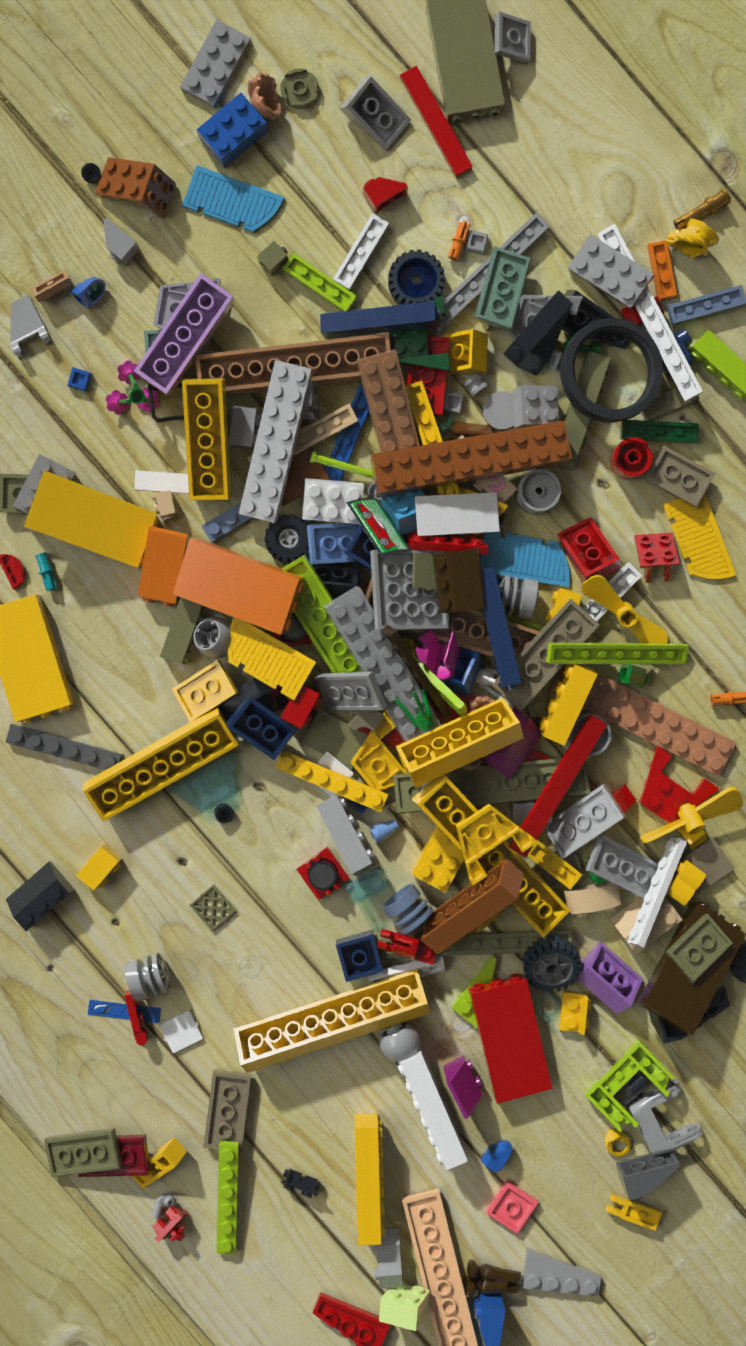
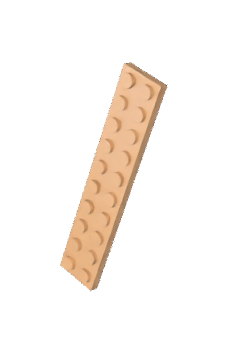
(439, 1269)

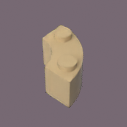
(592, 898)

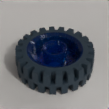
(416, 265)

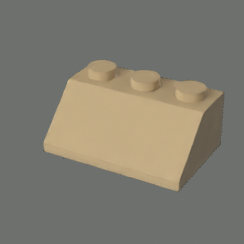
(627, 916)

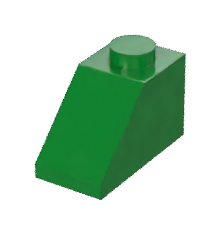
(632, 675)

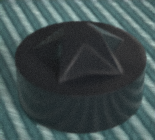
(91, 173)
(223, 813)

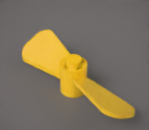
(603, 593)
(693, 817)

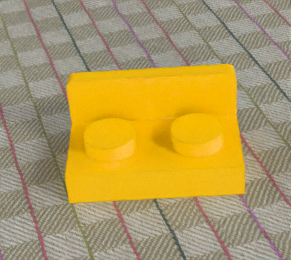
(574, 1012)

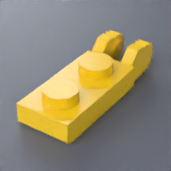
(635, 1212)

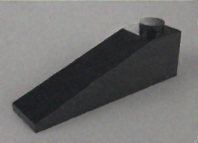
(537, 341)

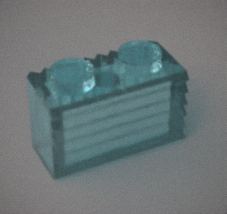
(367, 885)

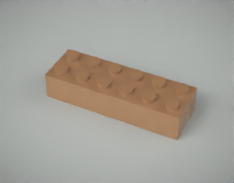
(388, 401)

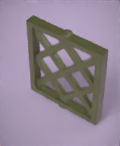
(203, 896)

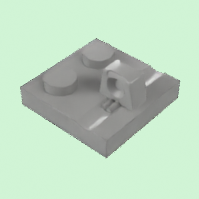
(512, 37)

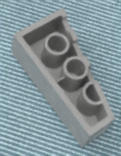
(346, 837)

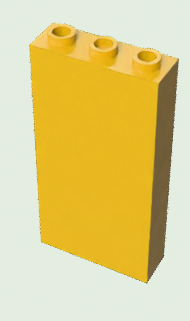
(90, 519)
(31, 662)

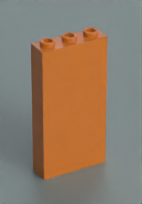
(238, 586)

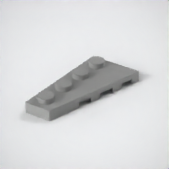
(557, 1276)

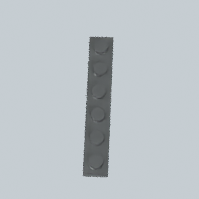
(62, 747)

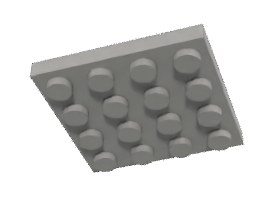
(396, 600)

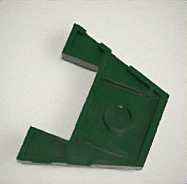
(413, 346)

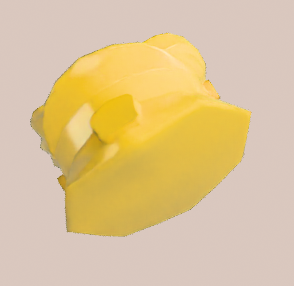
(694, 239)

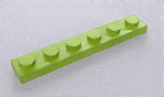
(227, 1197)

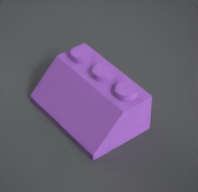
(609, 978)

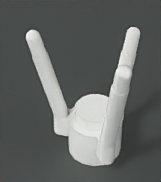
(486, 678)

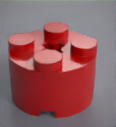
(640, 453)

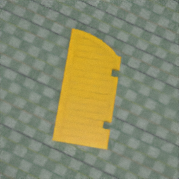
(700, 539)
(268, 658)

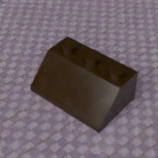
(459, 581)

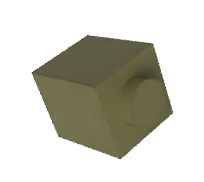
(273, 257)

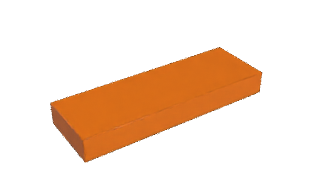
(662, 270)

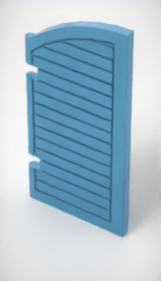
(231, 200)
(526, 558)

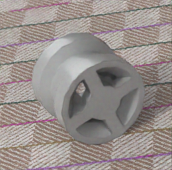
(475, 384)

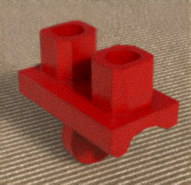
(164, 1230)

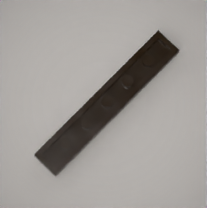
(417, 671)

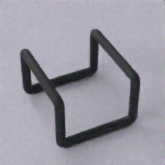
(150, 389)

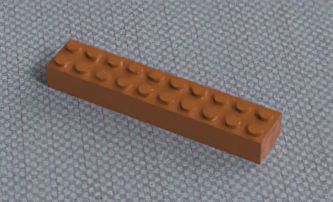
(470, 458)

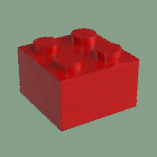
(299, 710)

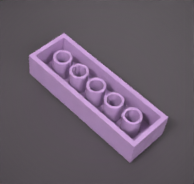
(185, 335)

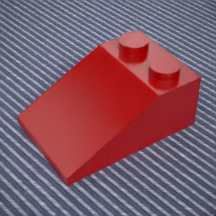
(589, 550)

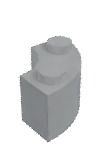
(389, 1260)

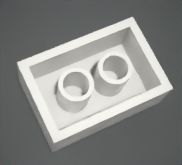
(328, 500)

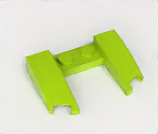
(636, 1058)

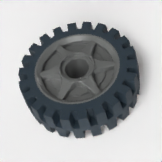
(551, 964)

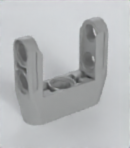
(649, 1127)

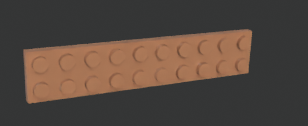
(656, 723)

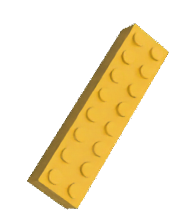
(160, 764)

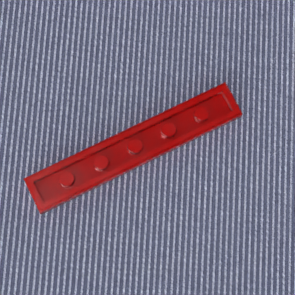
(436, 121)

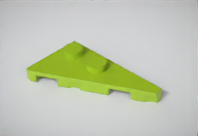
(463, 1003)

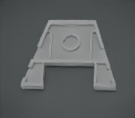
(168, 301)
(529, 307)

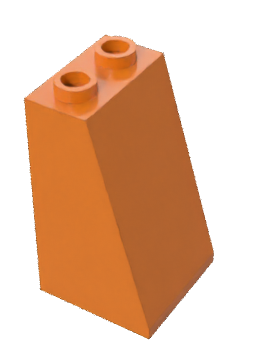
(162, 565)

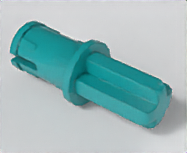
(46, 571)

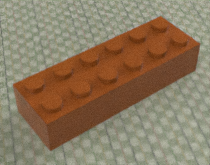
(473, 907)

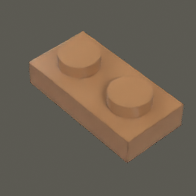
(48, 288)

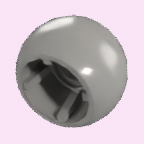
(213, 637)
(400, 1042)

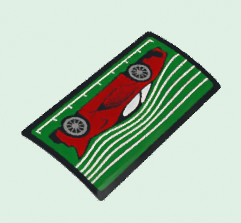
(378, 526)

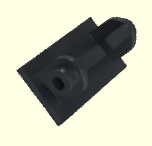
(293, 1181)

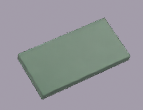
(502, 289)

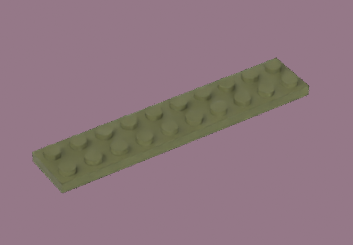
(490, 787)

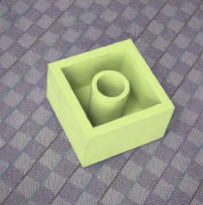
(404, 1306)

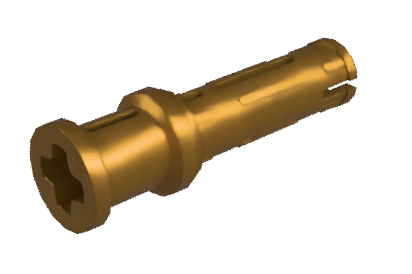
(710, 206)

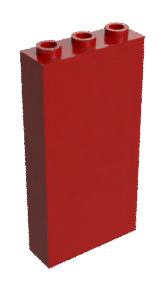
(510, 1038)

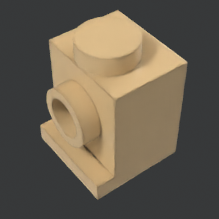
(165, 505)

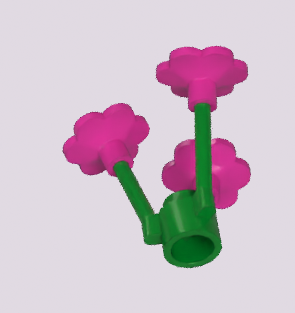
(118, 402)

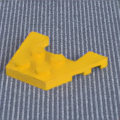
(374, 759)
(483, 833)

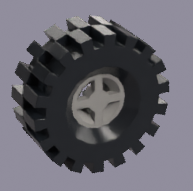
(287, 529)

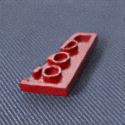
(351, 1321)

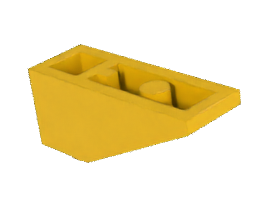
(162, 1161)

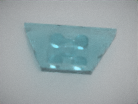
(209, 785)

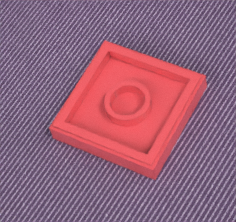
(512, 1207)

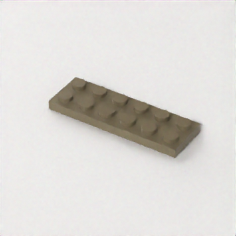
(568, 625)

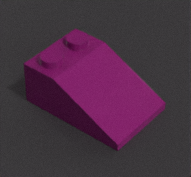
(463, 1084)

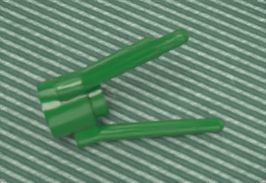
(424, 717)

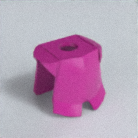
(433, 653)

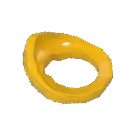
(614, 1135)

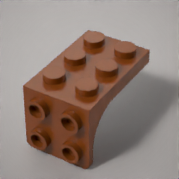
(137, 183)

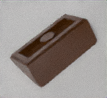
(469, 429)

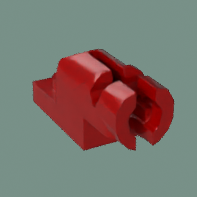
(406, 947)

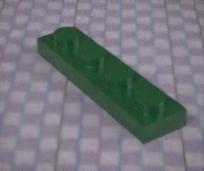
(660, 431)

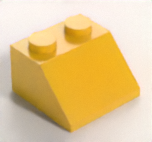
(468, 352)

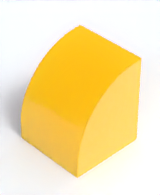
(694, 839)

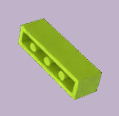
(721, 362)

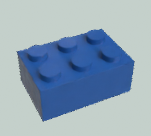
(232, 130)

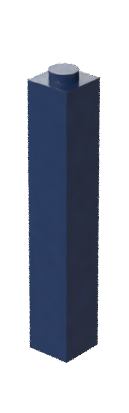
(380, 320)
(498, 632)

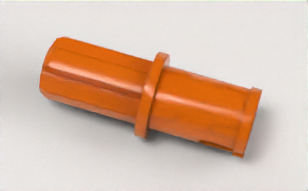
(459, 241)
(728, 698)

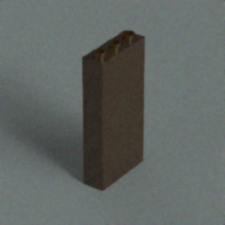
(672, 994)

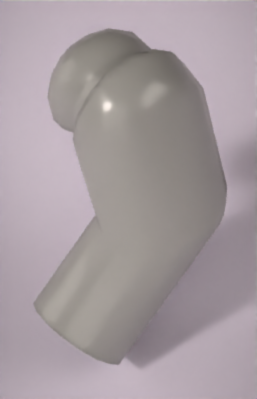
(160, 1203)

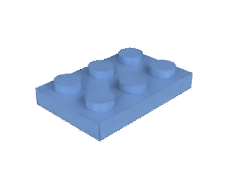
(330, 541)

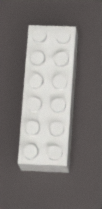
(433, 1110)

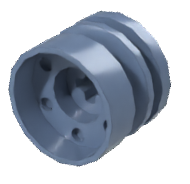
(410, 912)

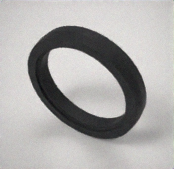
(644, 343)

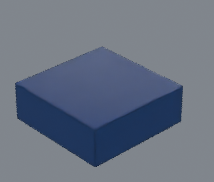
(79, 379)

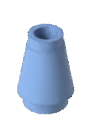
(384, 830)

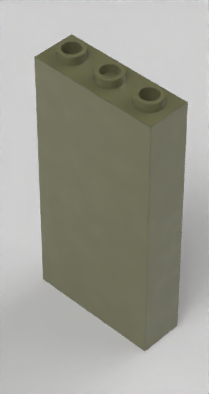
(465, 59)

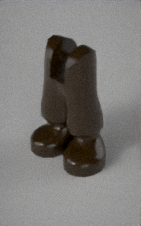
(492, 1280)

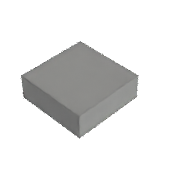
(476, 242)
(453, 402)

